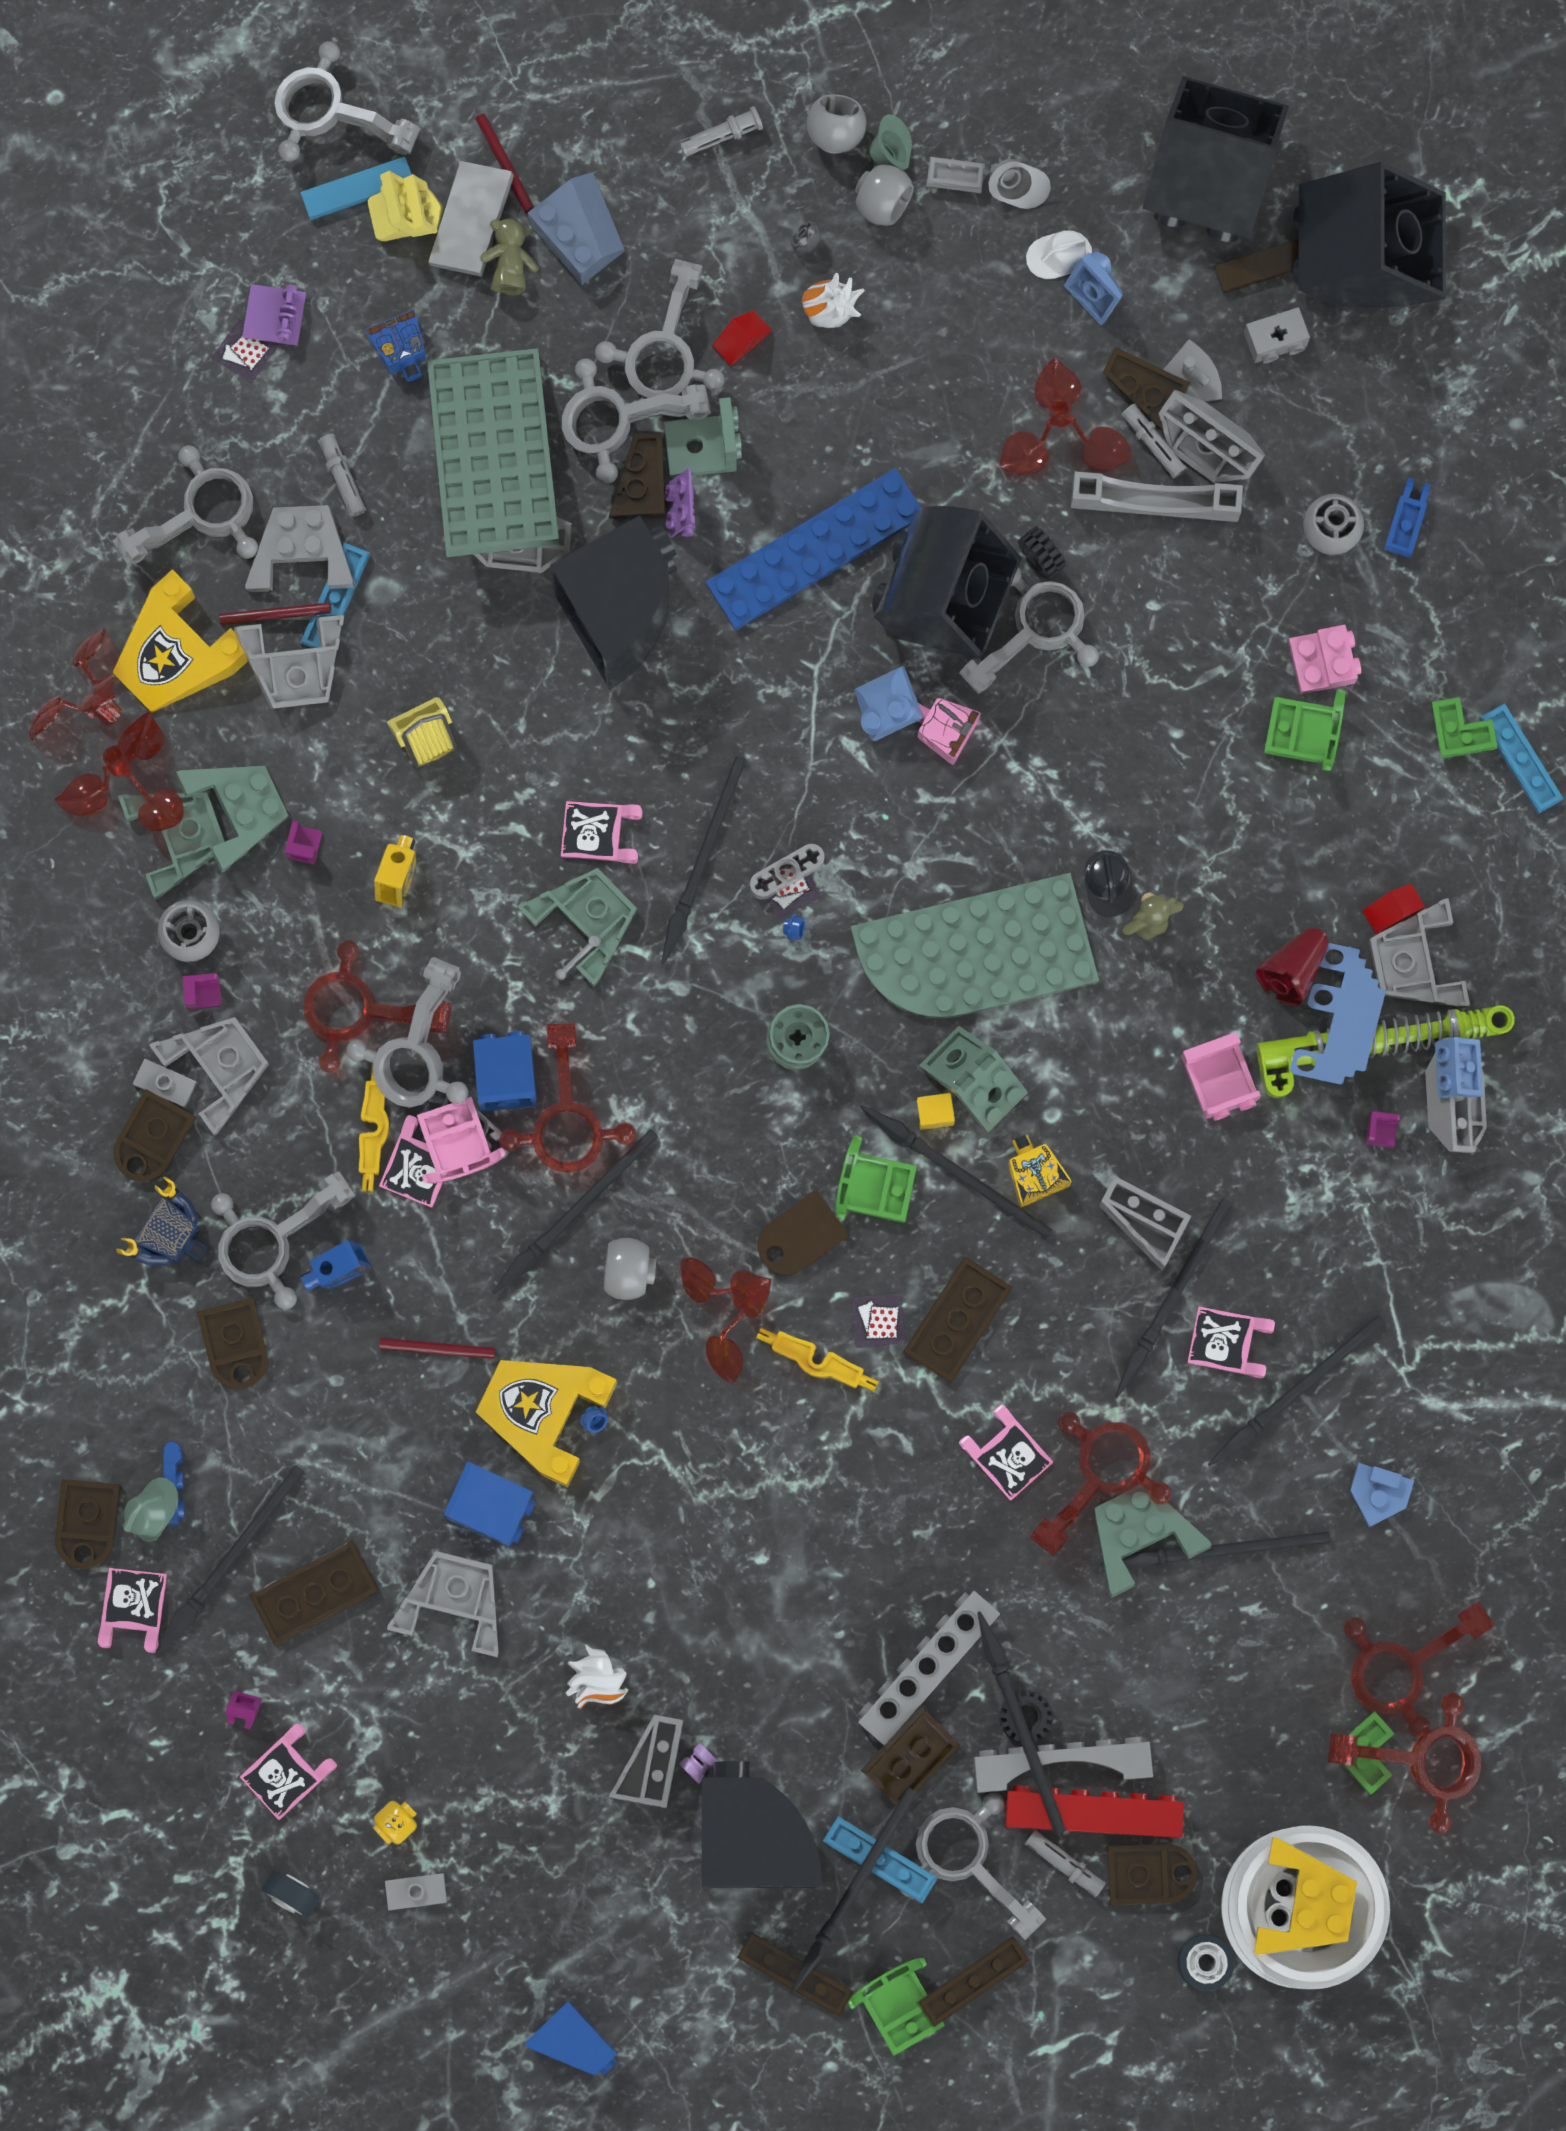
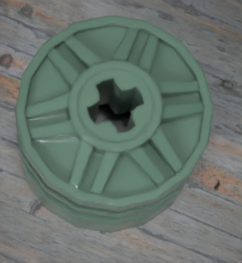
(809, 1026)

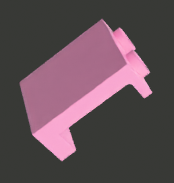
(1220, 1077)

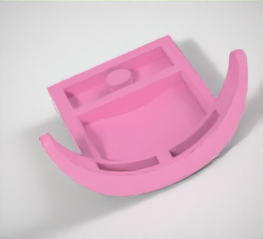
(456, 1142)

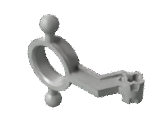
(399, 136)
(685, 276)
(692, 403)
(133, 544)
(981, 673)
(441, 979)
(334, 1192)
(1026, 1917)

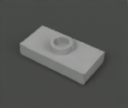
(955, 174)
(165, 1083)
(416, 1891)

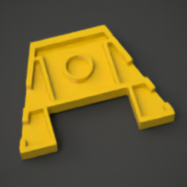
(1320, 1903)

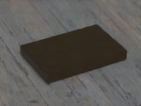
(910, 1756)

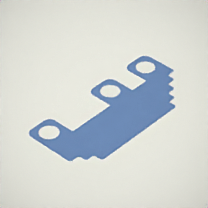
(1354, 1020)

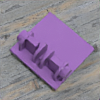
(274, 314)
(680, 503)

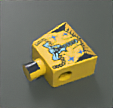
(396, 872)
(1035, 1172)

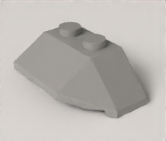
(1208, 439)
(531, 559)
(1455, 1119)

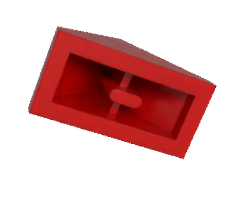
(741, 336)
(1393, 908)

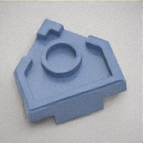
(1379, 1492)

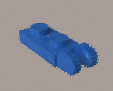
(1407, 521)
(172, 1459)

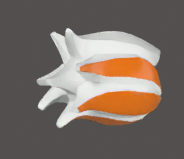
(830, 302)
(596, 1679)

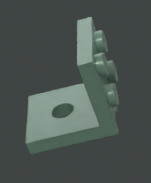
(717, 437)
(974, 1076)

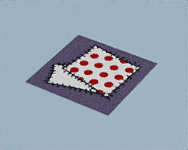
(243, 355)
(795, 895)
(878, 1320)

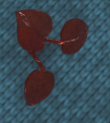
(1057, 390)
(98, 701)
(141, 740)
(749, 1295)

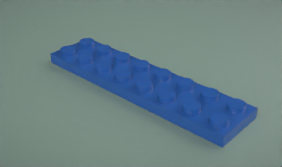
(814, 549)

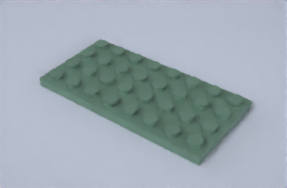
(492, 453)

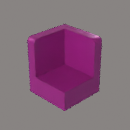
(303, 843)
(202, 991)
(1381, 1129)

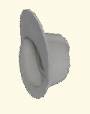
(1019, 184)

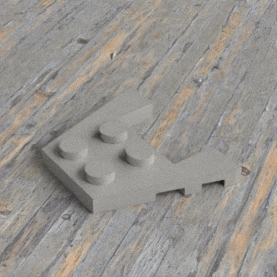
(300, 536)
(294, 675)
(1404, 960)
(226, 1057)
(455, 1588)

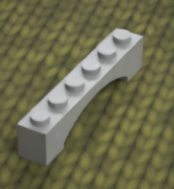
(1207, 502)
(1128, 1759)

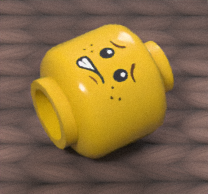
(395, 1822)

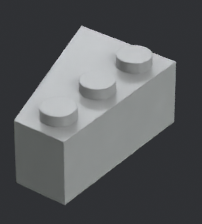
(1145, 1219)
(652, 1765)

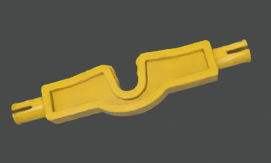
(371, 1143)
(832, 1365)

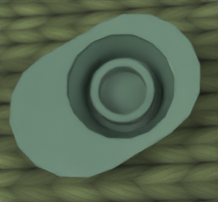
(891, 144)
(151, 1510)

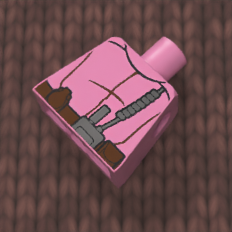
(947, 728)

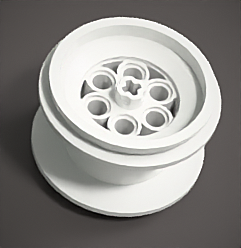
(1252, 1897)

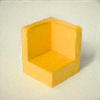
(935, 1111)

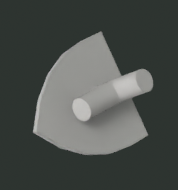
(1197, 368)

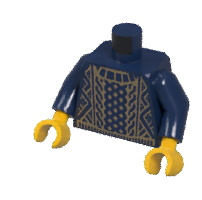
(167, 1232)

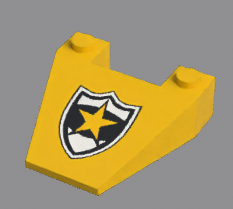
(166, 657)
(531, 1405)

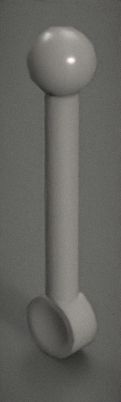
(594, 941)

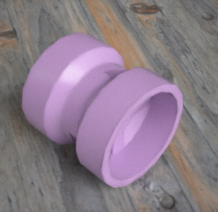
(693, 1767)

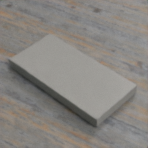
(465, 227)

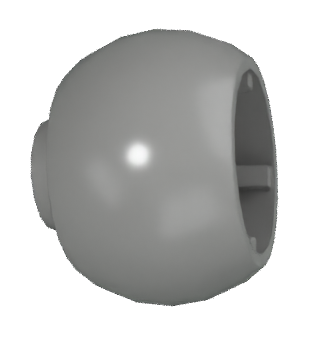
(836, 123)
(883, 194)
(1338, 506)
(192, 949)
(628, 1269)

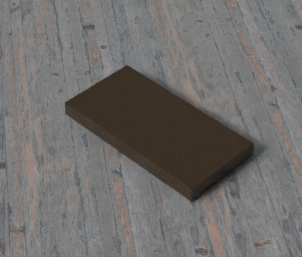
(957, 1320)
(313, 1593)

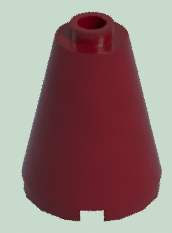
(1294, 967)

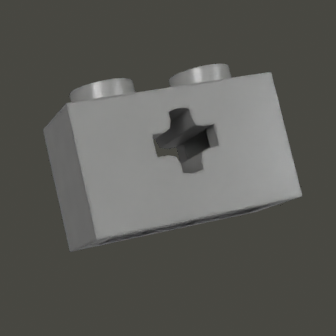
(1286, 325)

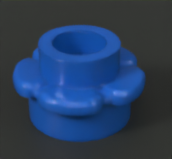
(794, 927)
(594, 1419)

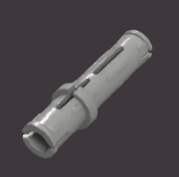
(1134, 417)
(338, 465)
(1061, 1860)

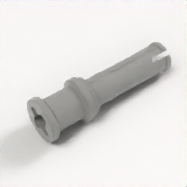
(732, 128)

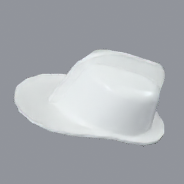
(1057, 254)

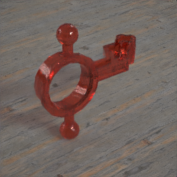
(563, 1037)
(329, 1060)
(1051, 1534)
(1474, 1621)
(1344, 1750)

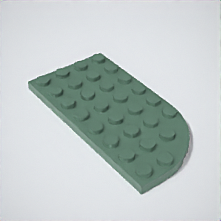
(979, 950)

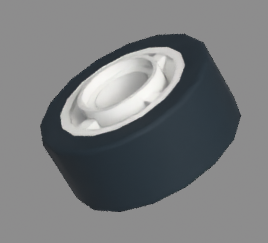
(290, 1893)
(1222, 1959)

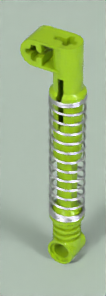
(1456, 1024)

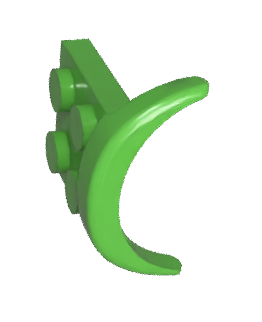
(1305, 730)
(874, 1185)
(893, 2005)

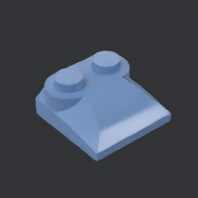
(1094, 286)
(887, 704)

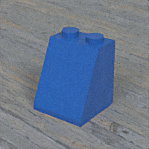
(505, 1072)
(489, 1505)
(574, 2042)

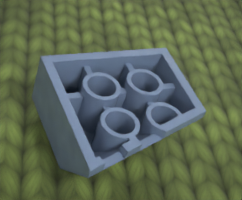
(578, 227)

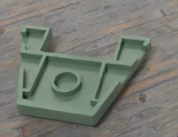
(248, 802)
(187, 842)
(594, 909)
(1134, 1523)

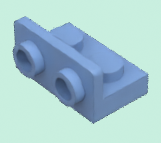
(1459, 1067)

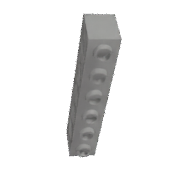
(884, 1729)

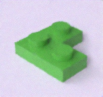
(1460, 738)
(1370, 1772)

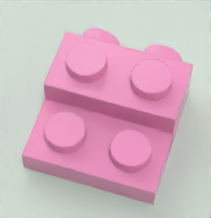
(1324, 659)

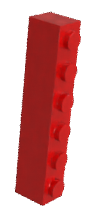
(1097, 1814)

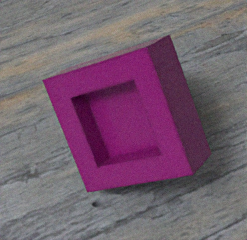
(244, 1707)

